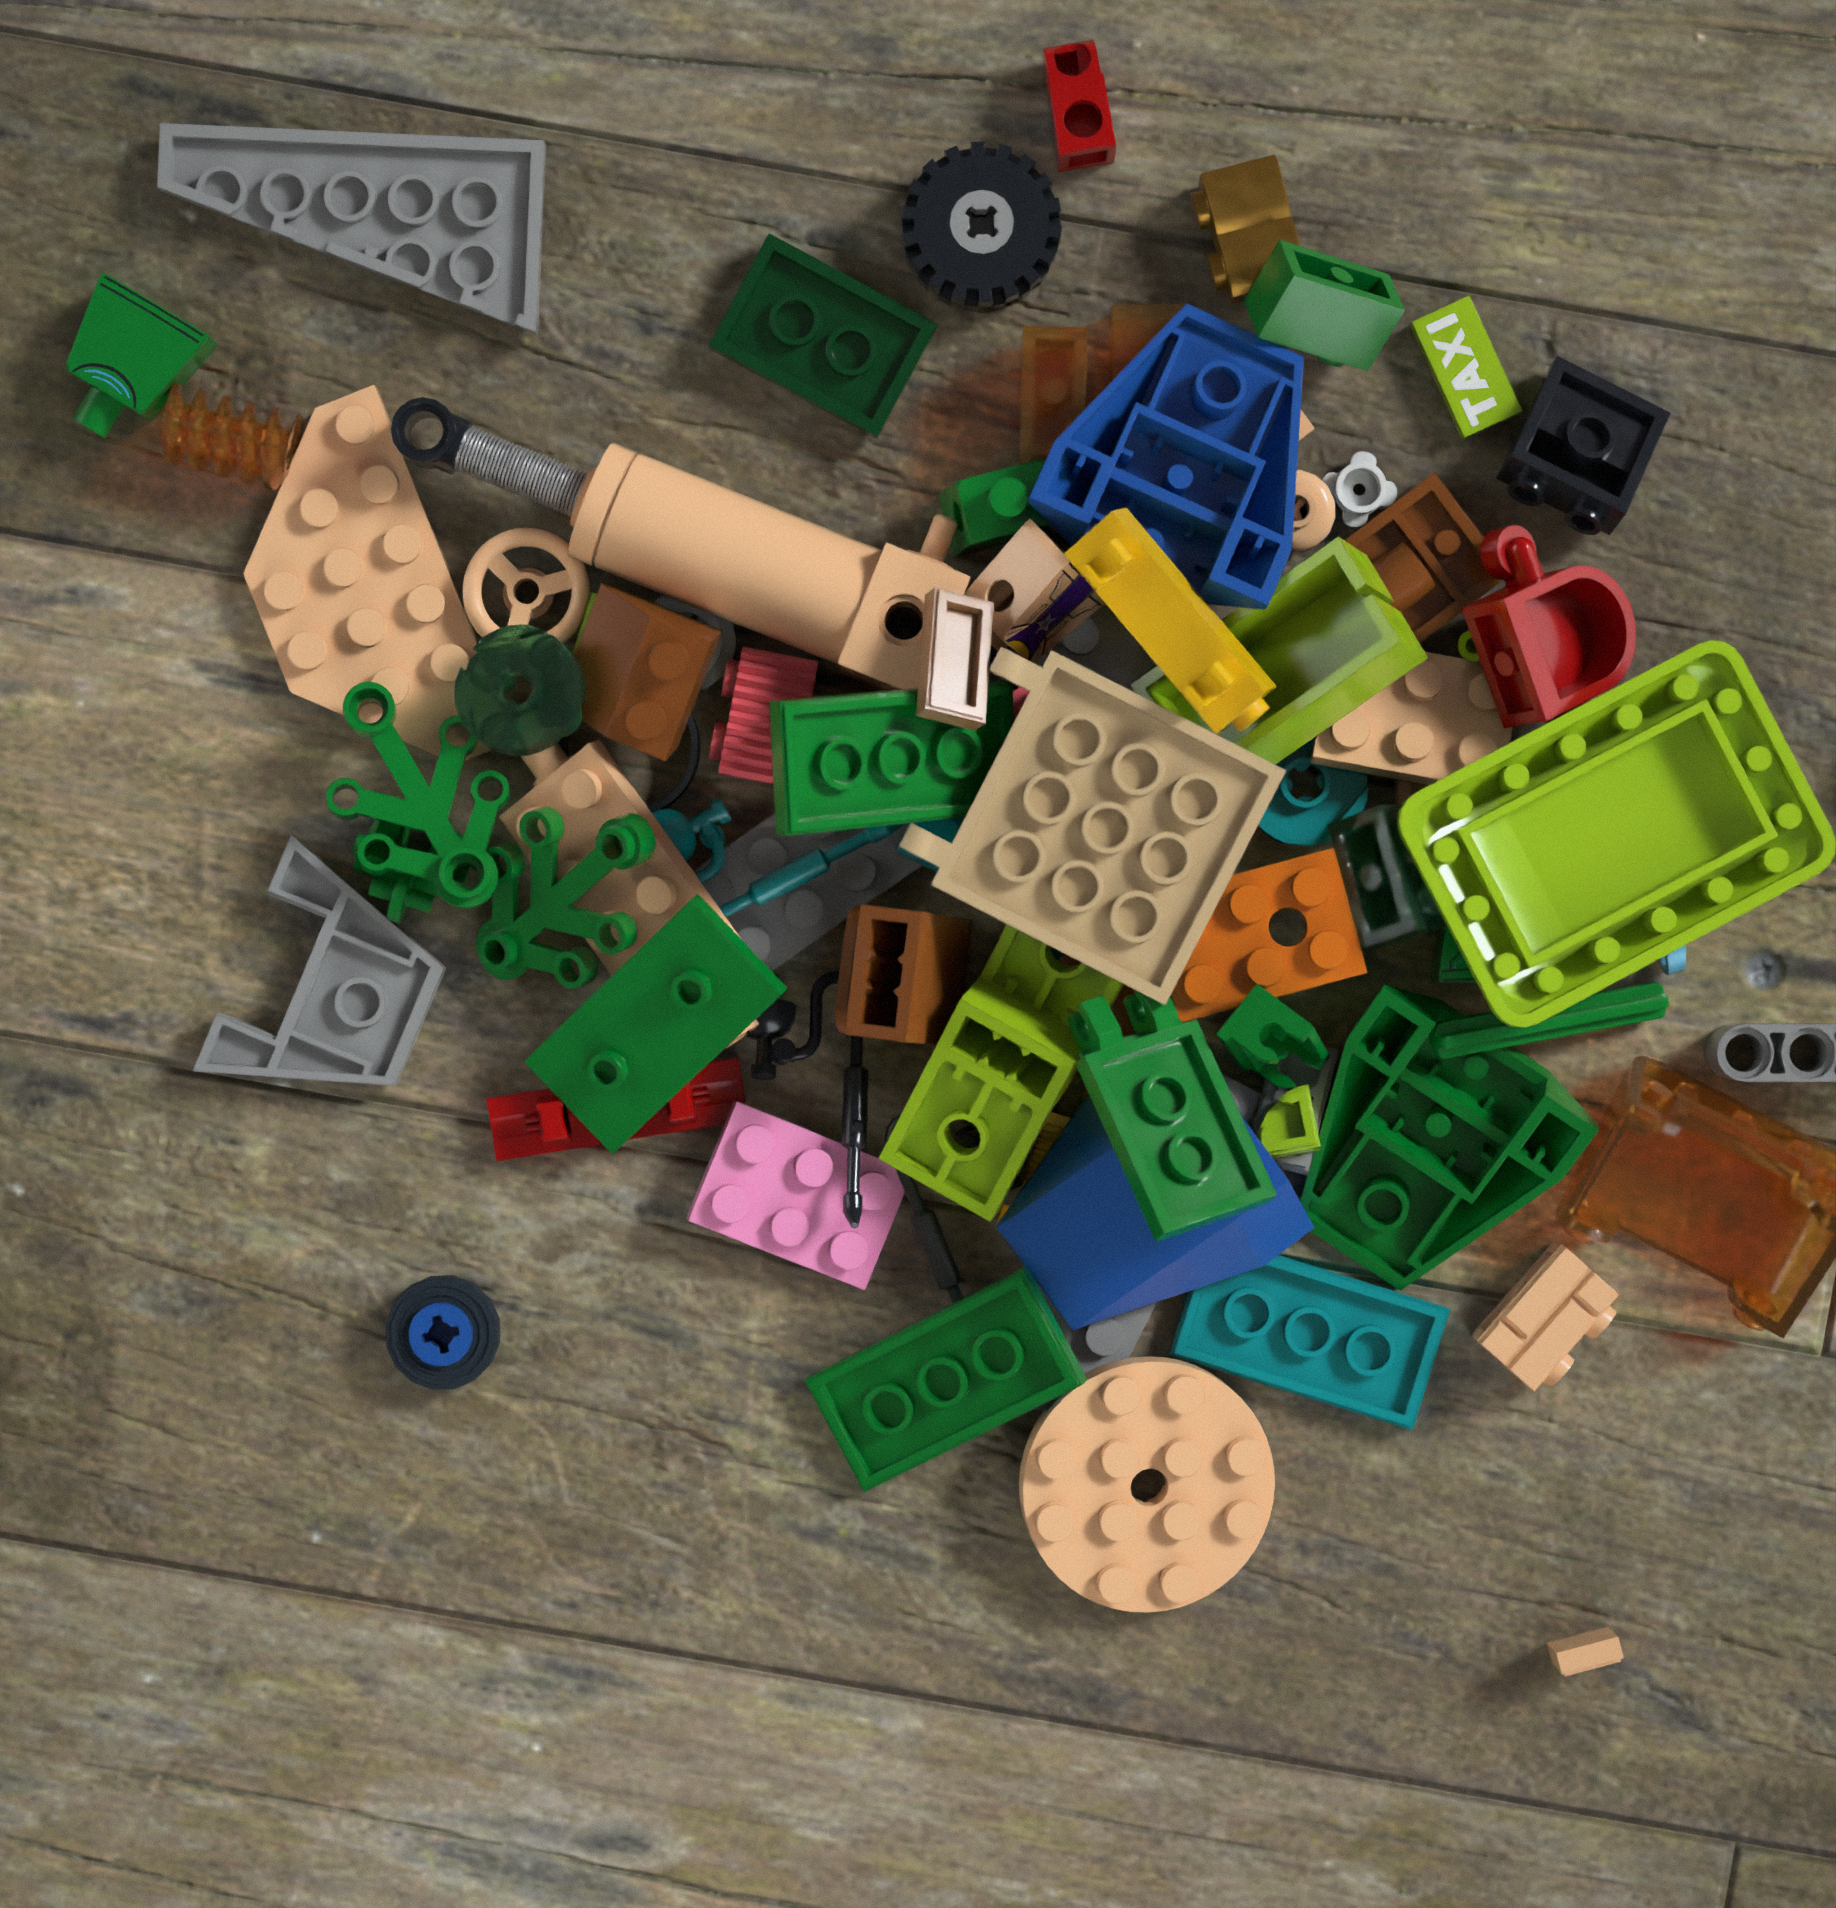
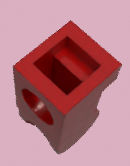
(1078, 106)

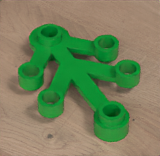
(425, 806)
(553, 900)

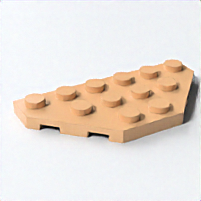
(359, 579)

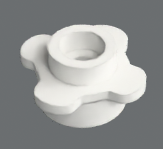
(1377, 490)

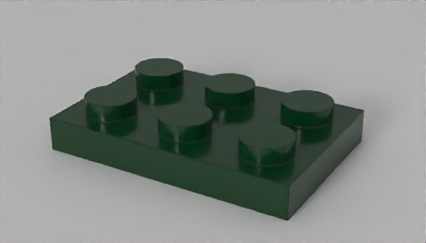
(823, 336)

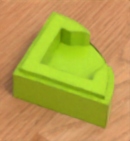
(1290, 1125)

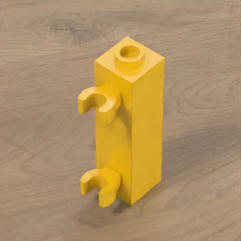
(1172, 622)

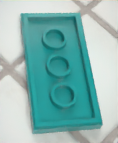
(1316, 1337)

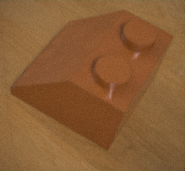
(642, 670)

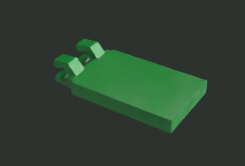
(1168, 1115)

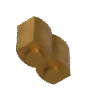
(1246, 218)

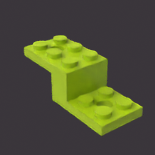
(999, 1068)

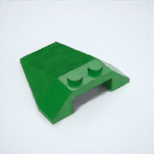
(1429, 1146)

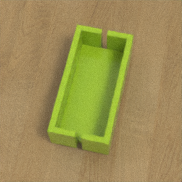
(1322, 642)

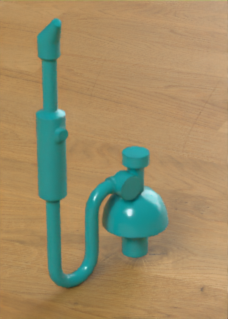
(770, 886)

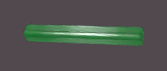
(1596, 1012)

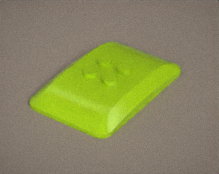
(1616, 833)

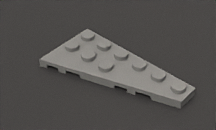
(409, 207)

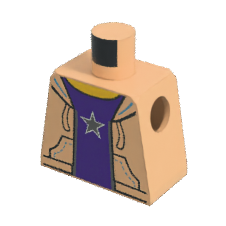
(1034, 594)

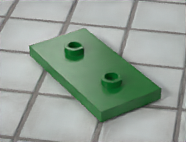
(876, 762)
(655, 1024)
(945, 1379)

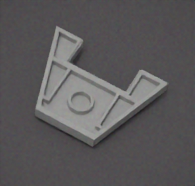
(356, 997)

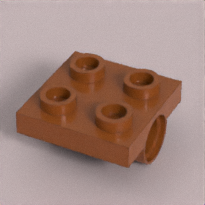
(1426, 556)

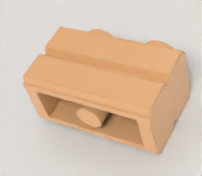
(1547, 1317)

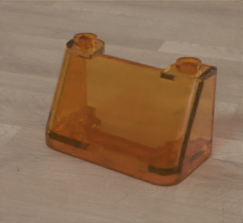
(1710, 1190)

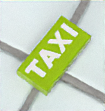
(1465, 367)

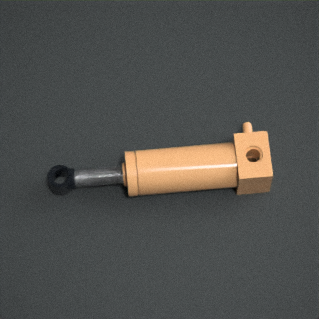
(715, 547)

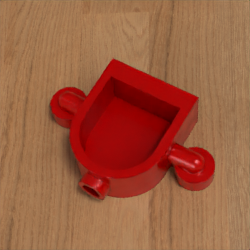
(1547, 635)

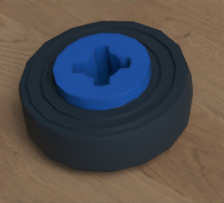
(459, 1309)

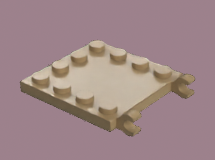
(1103, 825)

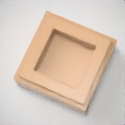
(1585, 1651)

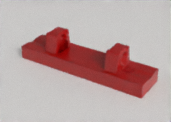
(534, 1121)

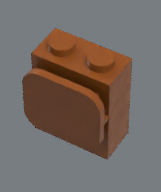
(900, 973)

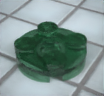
(549, 711)

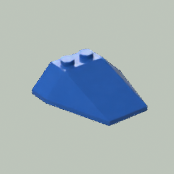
(1197, 451)
(1094, 1249)

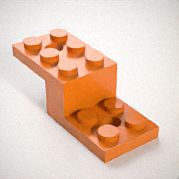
(1240, 952)

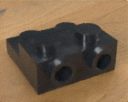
(1582, 448)

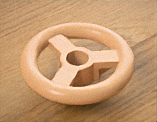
(491, 556)

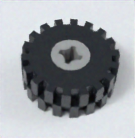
(981, 266)

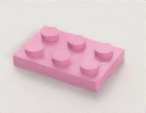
(786, 1191)

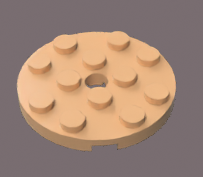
(1187, 1536)

